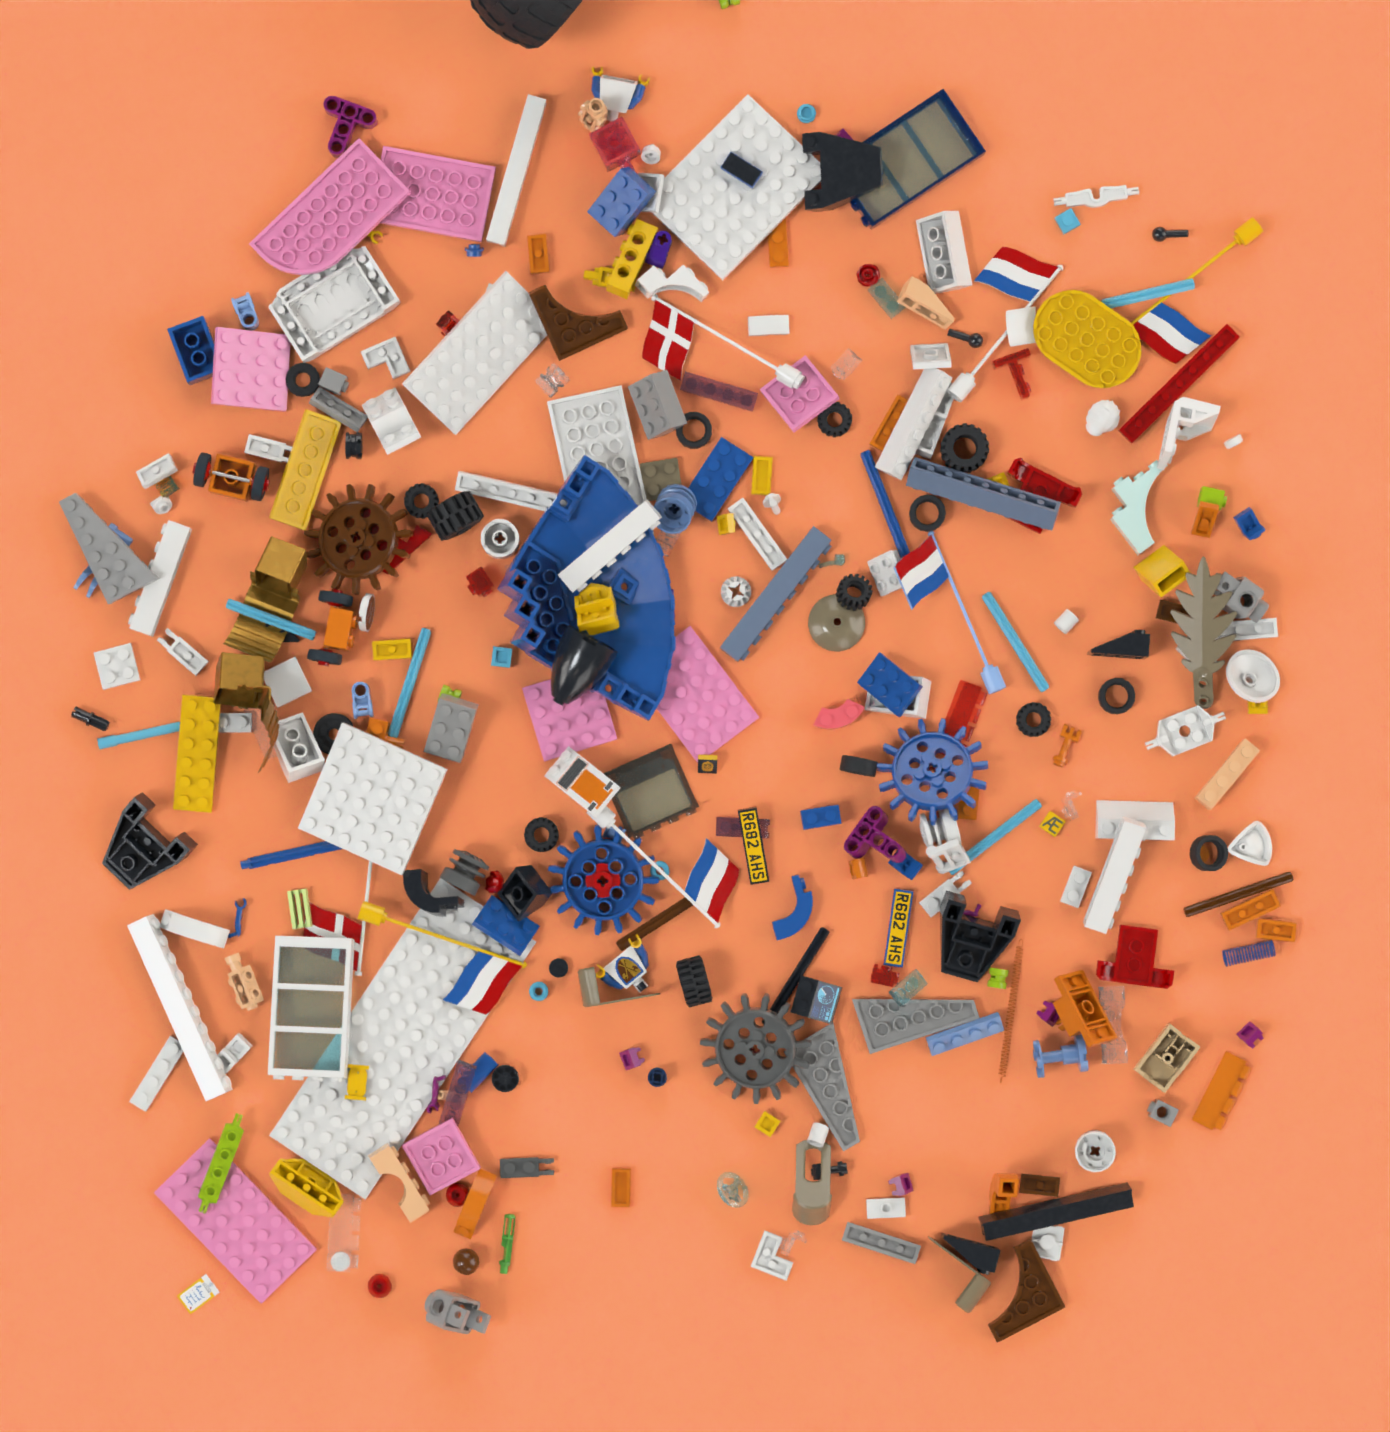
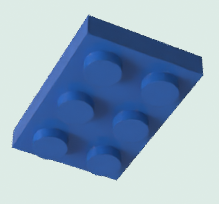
(889, 684)
(502, 926)

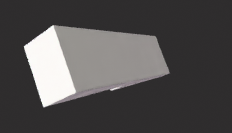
(935, 427)

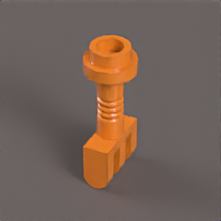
(1060, 760)

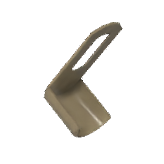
(590, 991)
(812, 1198)
(975, 1288)

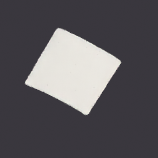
(1020, 326)

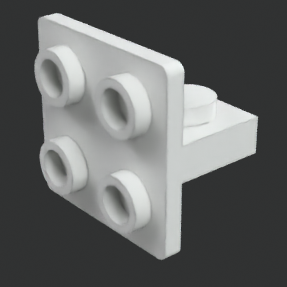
(883, 572)

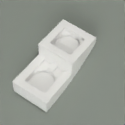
(768, 325)
(234, 1051)

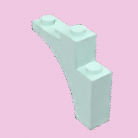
(1132, 519)

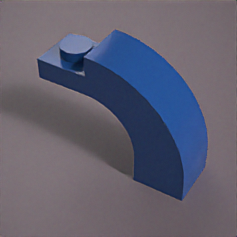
(795, 922)

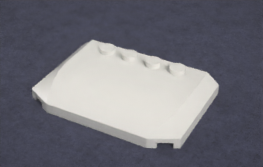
(333, 304)

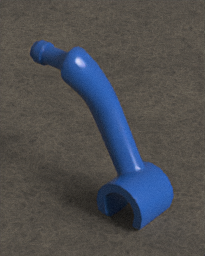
(238, 919)

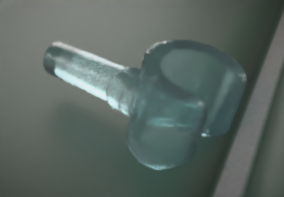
(839, 560)

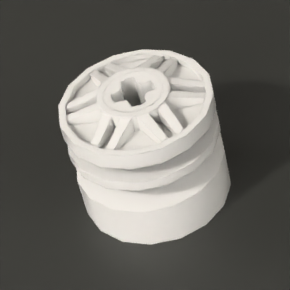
(944, 829)
(1095, 1162)

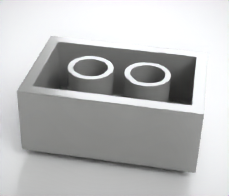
(657, 404)
(451, 728)

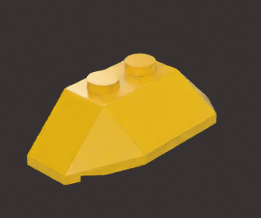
(307, 1186)

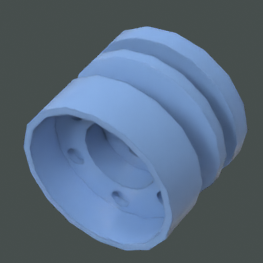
(676, 507)

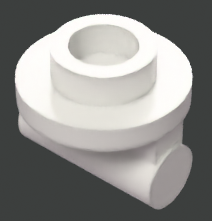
(772, 500)
(161, 505)

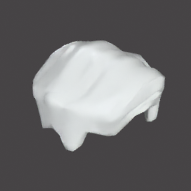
(1102, 417)

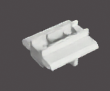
(1048, 1242)

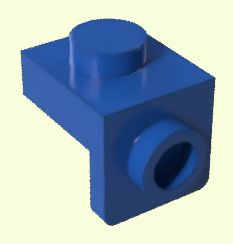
(1249, 524)
(908, 867)

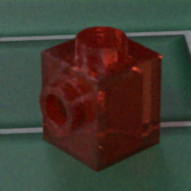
(480, 583)

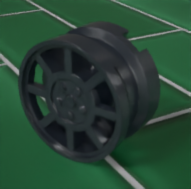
(353, 445)
(505, 1078)

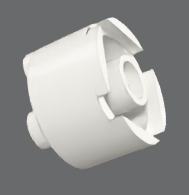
(509, 533)

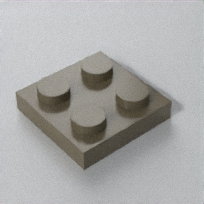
(658, 475)

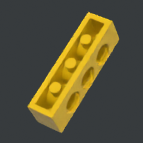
(623, 285)

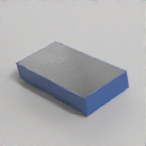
(741, 170)

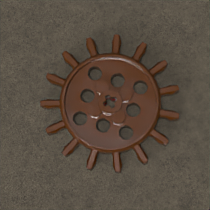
(362, 528)

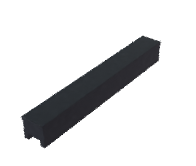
(1056, 1211)

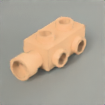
(595, 112)
(245, 985)

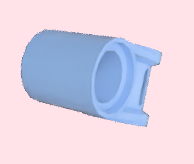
(245, 308)
(361, 702)

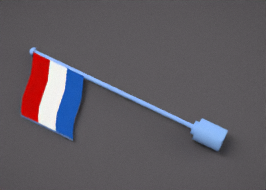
(923, 573)

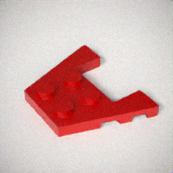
(419, 537)

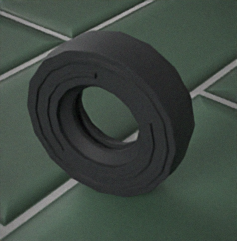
(302, 368)

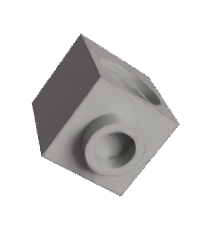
(334, 381)
(1171, 1112)

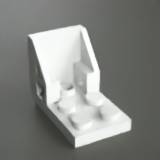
(1194, 417)

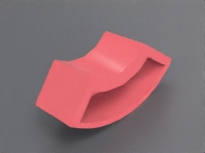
(838, 717)

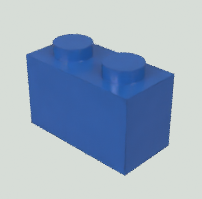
(820, 817)

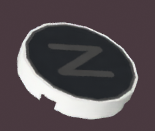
(366, 612)

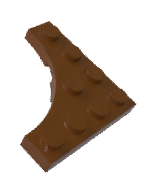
(570, 330)
(1034, 1297)

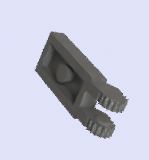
(524, 1167)

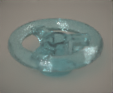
(730, 1192)

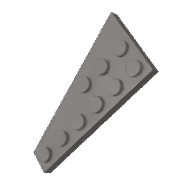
(109, 557)
(889, 1025)
(828, 1085)

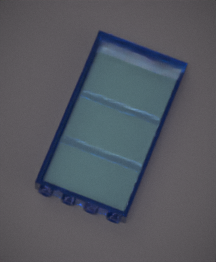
(918, 156)

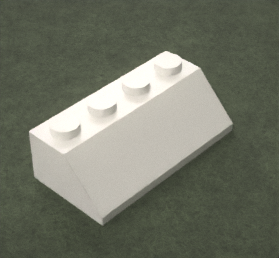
(944, 252)
(1157, 816)

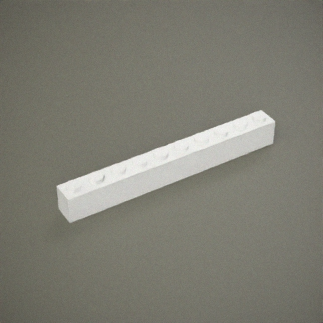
(180, 1007)

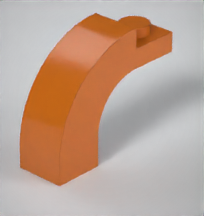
(1002, 1188)
(474, 1203)

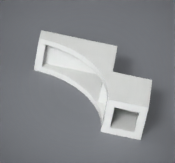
(682, 280)

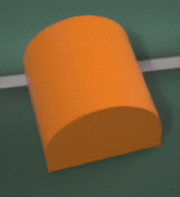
(858, 868)

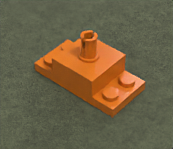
(1081, 1010)

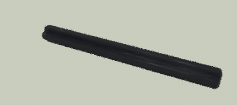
(799, 970)

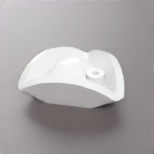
(1253, 844)

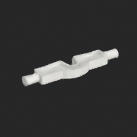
(1106, 193)

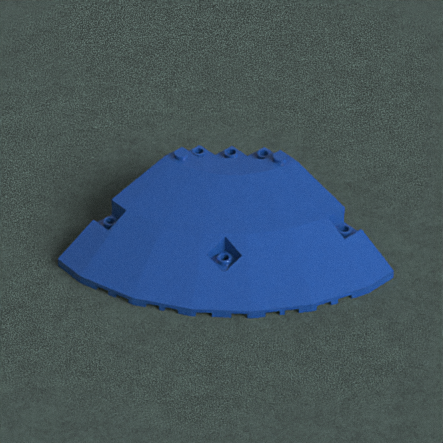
(644, 609)

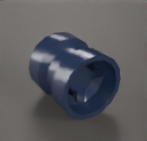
(657, 1077)

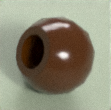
(466, 1261)

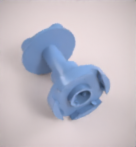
(1068, 1055)

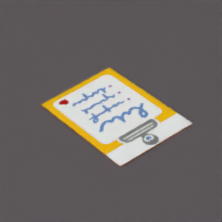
(198, 1294)

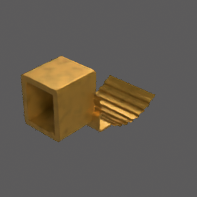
(271, 591)
(240, 684)

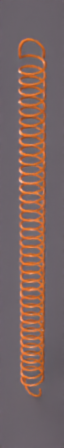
(1011, 1011)

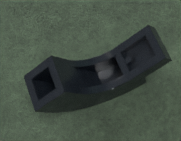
(417, 890)

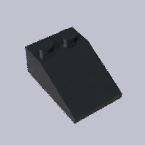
(1131, 646)
(978, 1254)

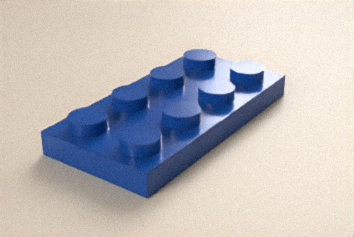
(718, 477)

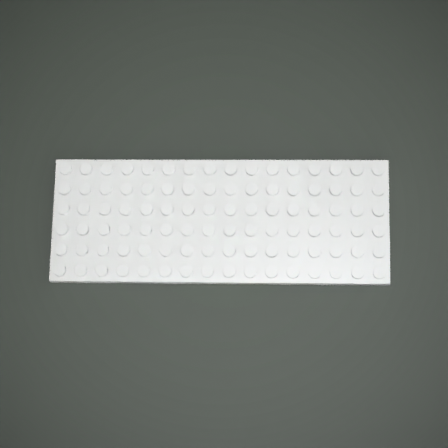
(404, 1038)

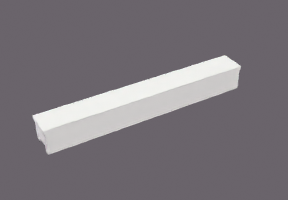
(516, 170)

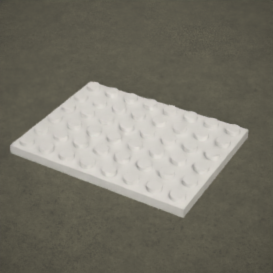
(720, 214)

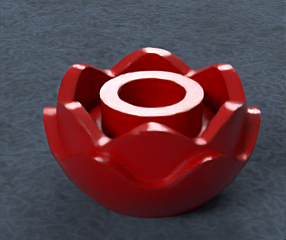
(868, 269)
(494, 882)
(451, 1193)
(385, 1283)

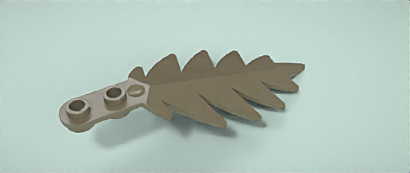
(1203, 630)

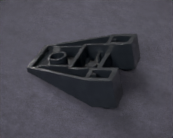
(846, 167)
(139, 849)
(972, 943)

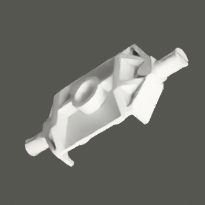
(1200, 726)

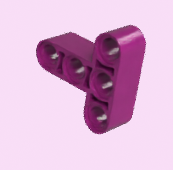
(344, 120)
(873, 837)

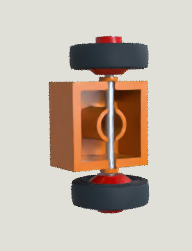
(231, 477)
(338, 629)

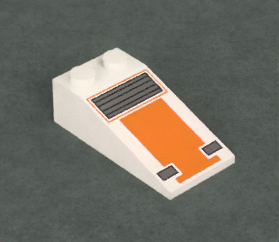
(582, 781)

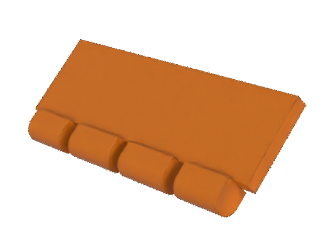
(1217, 1094)

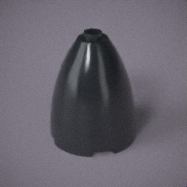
(578, 665)

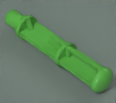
(507, 1241)

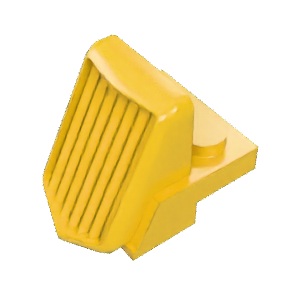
(596, 609)

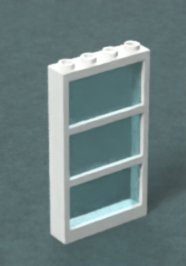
(311, 1008)

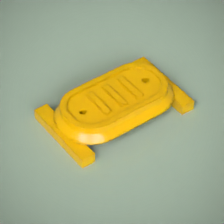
(357, 1082)

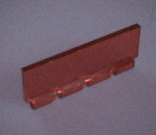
(963, 709)

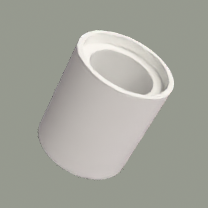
(1066, 621)
(818, 1134)

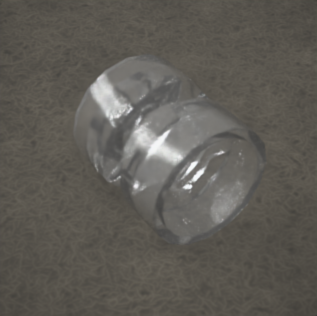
(552, 380)

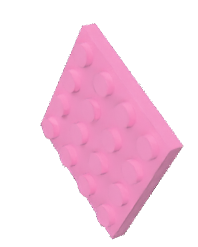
(250, 369)
(575, 724)

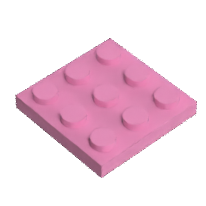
(800, 404)
(441, 1156)

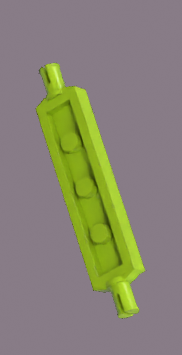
(220, 1163)

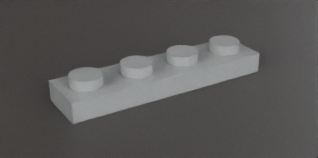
(881, 1242)

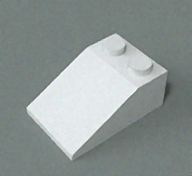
(916, 709)
(297, 749)

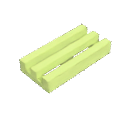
(299, 908)

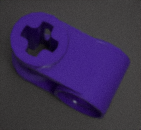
(658, 253)

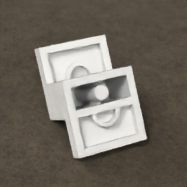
(391, 420)

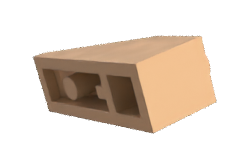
(923, 301)

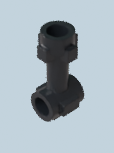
(841, 1168)

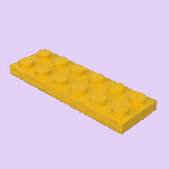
(305, 470)
(196, 754)

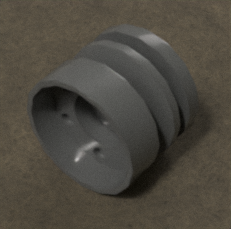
(464, 871)

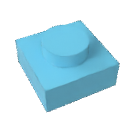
(1067, 221)
(501, 657)

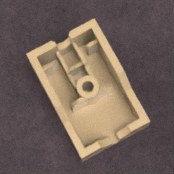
(1166, 1058)

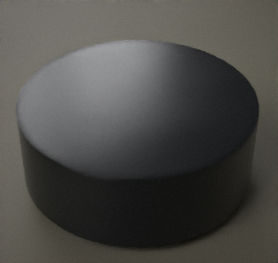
(558, 967)

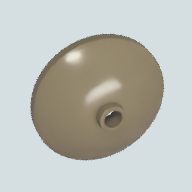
(833, 636)

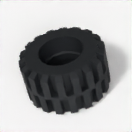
(974, 435)
(694, 981)

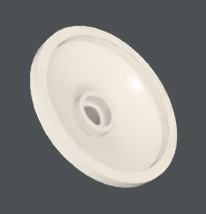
(1258, 671)

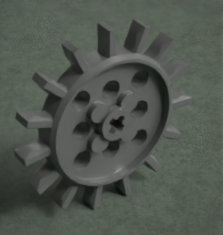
(744, 1045)

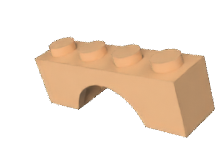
(1227, 774)
(412, 1202)

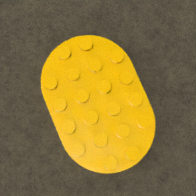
(1087, 339)

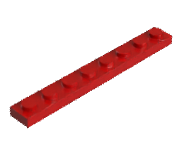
(1179, 383)

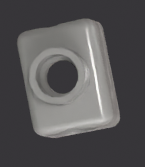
(1253, 605)
(443, 1312)

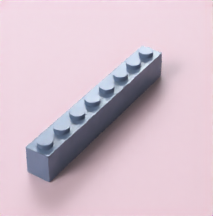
(983, 493)
(775, 594)

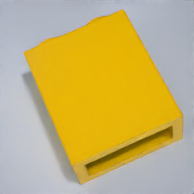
(1162, 571)

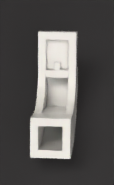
(194, 929)

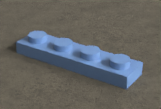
(964, 1034)

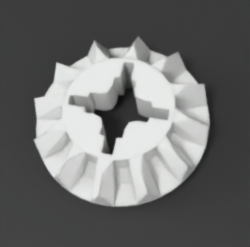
(738, 600)

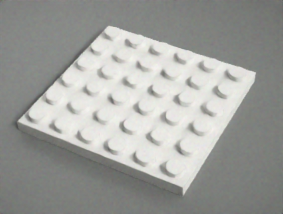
(372, 798)

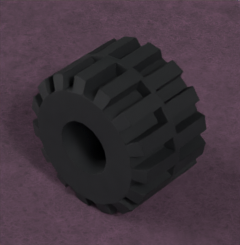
(455, 515)

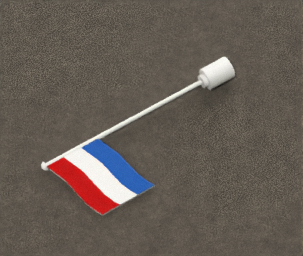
(1017, 277)
(709, 880)

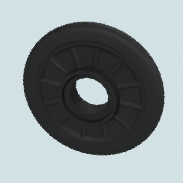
(323, 727)

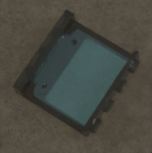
(651, 792)

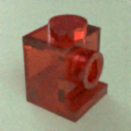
(884, 976)

